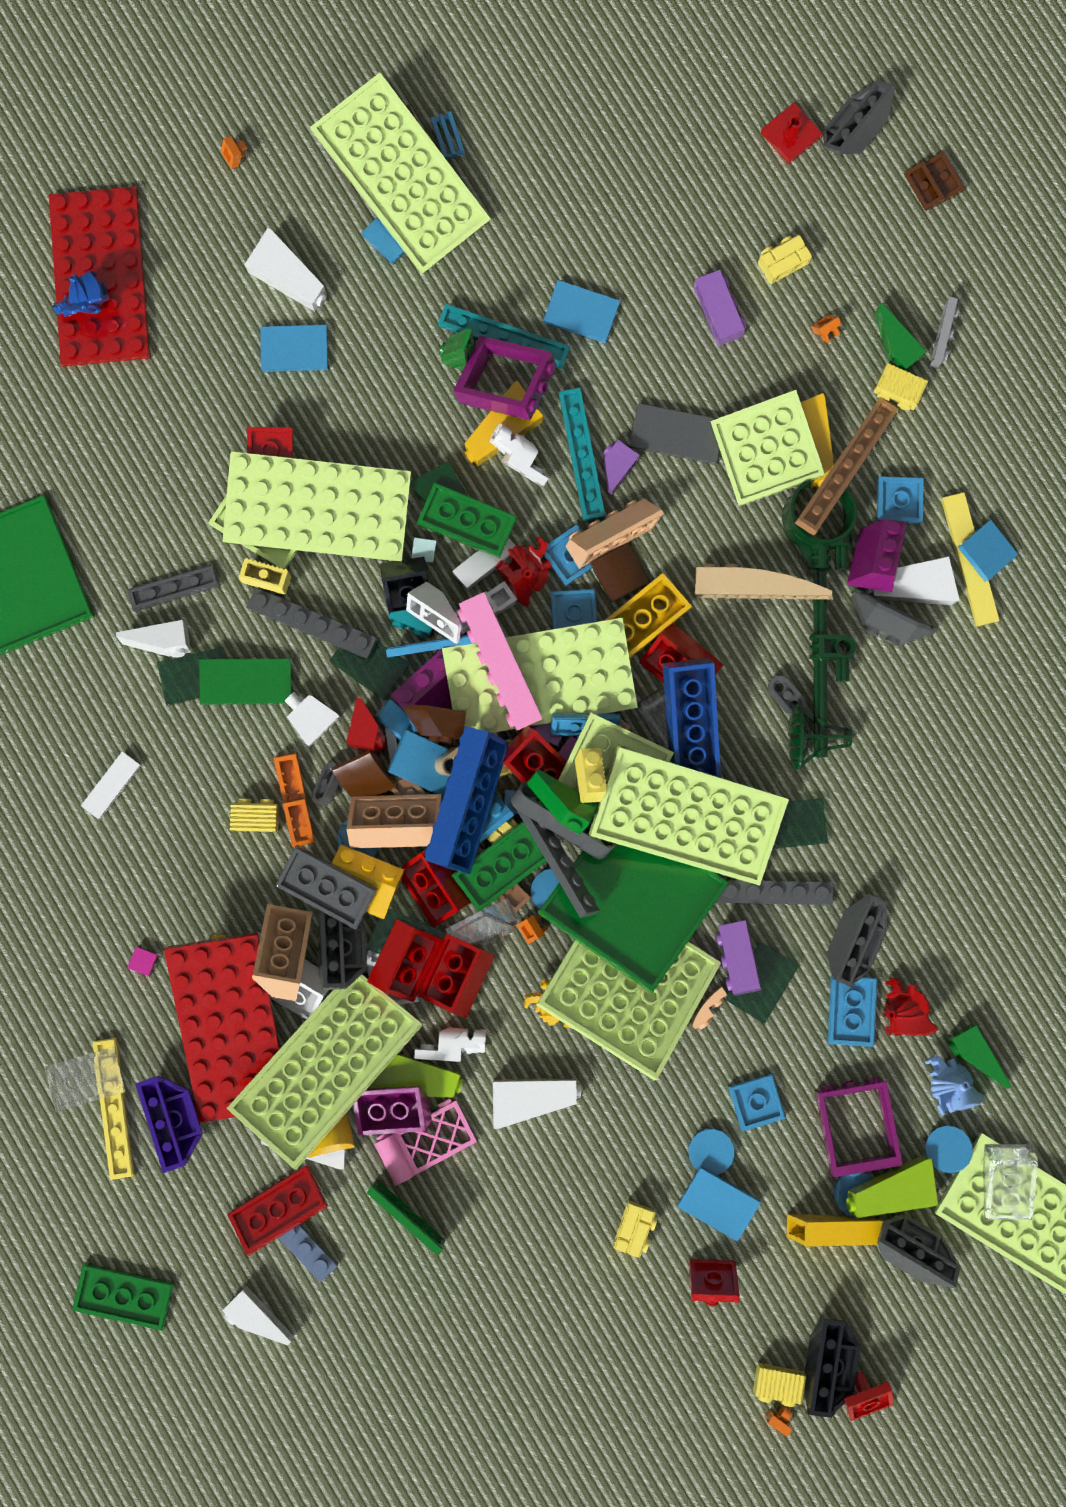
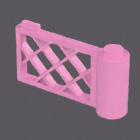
(400, 1161)

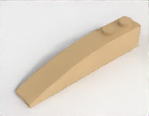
(754, 584)

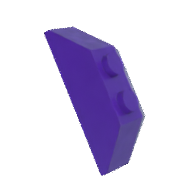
(170, 1121)

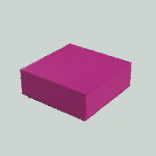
(142, 961)

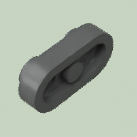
(787, 695)
(325, 786)

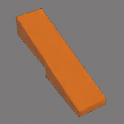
(294, 799)

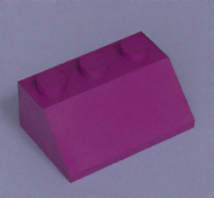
(877, 555)
(426, 686)
(392, 1110)

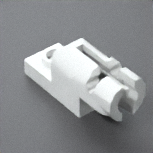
(519, 453)
(452, 1044)

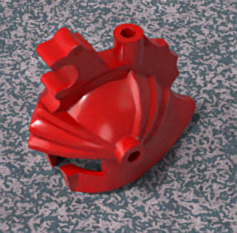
(525, 571)
(907, 1011)

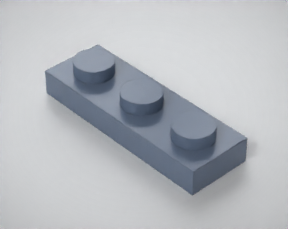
(309, 1252)

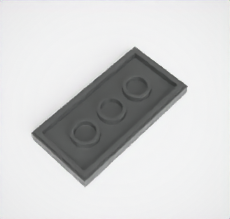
(674, 434)
(326, 887)

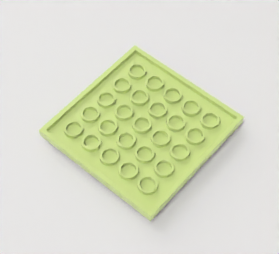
(620, 1012)

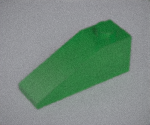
(899, 345)
(457, 349)
(562, 801)
(974, 1050)

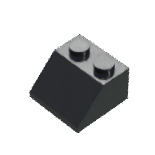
(400, 578)

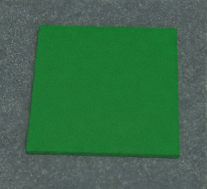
(36, 577)
(645, 910)

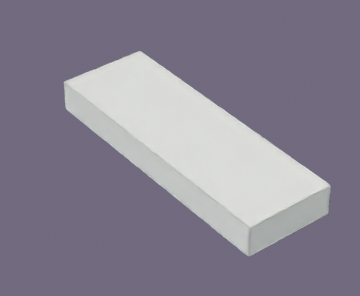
(111, 785)

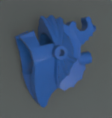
(84, 295)

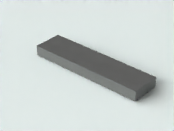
(173, 588)

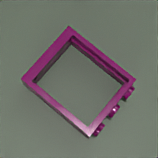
(474, 368)
(866, 1164)

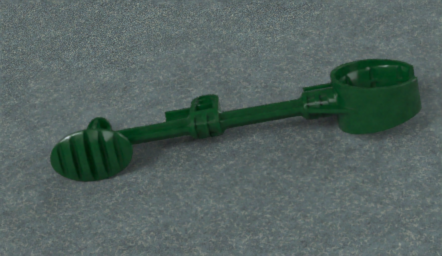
(823, 646)

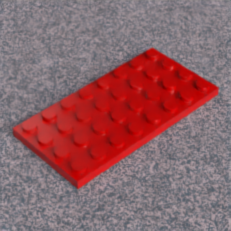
(102, 235)
(221, 1018)

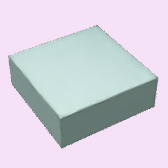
(424, 548)

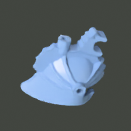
(953, 1086)

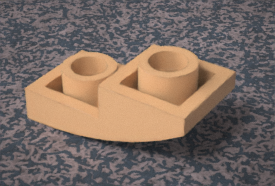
(703, 1014)

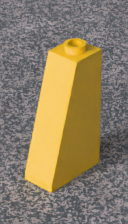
(817, 420)
(478, 446)
(833, 1230)

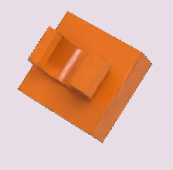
(233, 151)
(826, 325)
(531, 929)
(780, 1420)

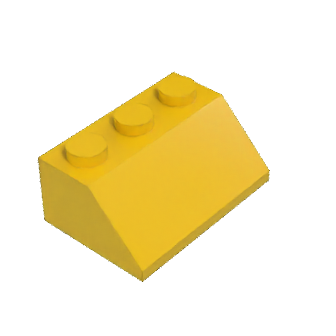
(375, 872)

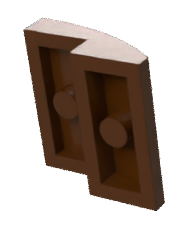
(934, 181)
(619, 572)
(364, 775)

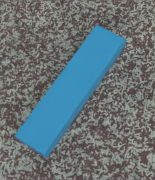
(426, 646)

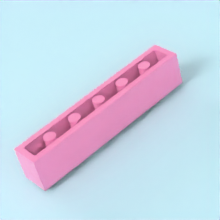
(500, 661)

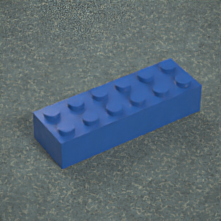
(692, 714)
(467, 800)

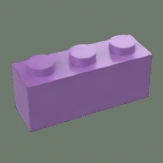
(719, 307)
(738, 958)

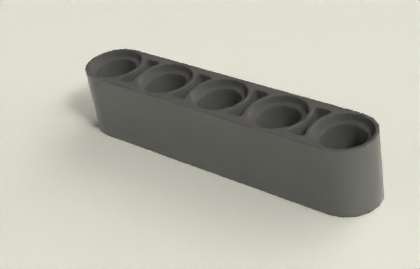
(530, 805)

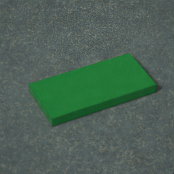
(467, 520)
(244, 681)
(501, 867)
(406, 1217)
(123, 1296)

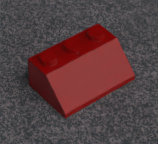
(674, 646)
(365, 730)
(532, 752)
(433, 889)
(404, 961)
(456, 976)

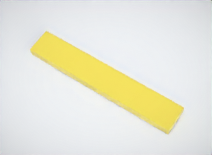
(977, 590)
(116, 1125)

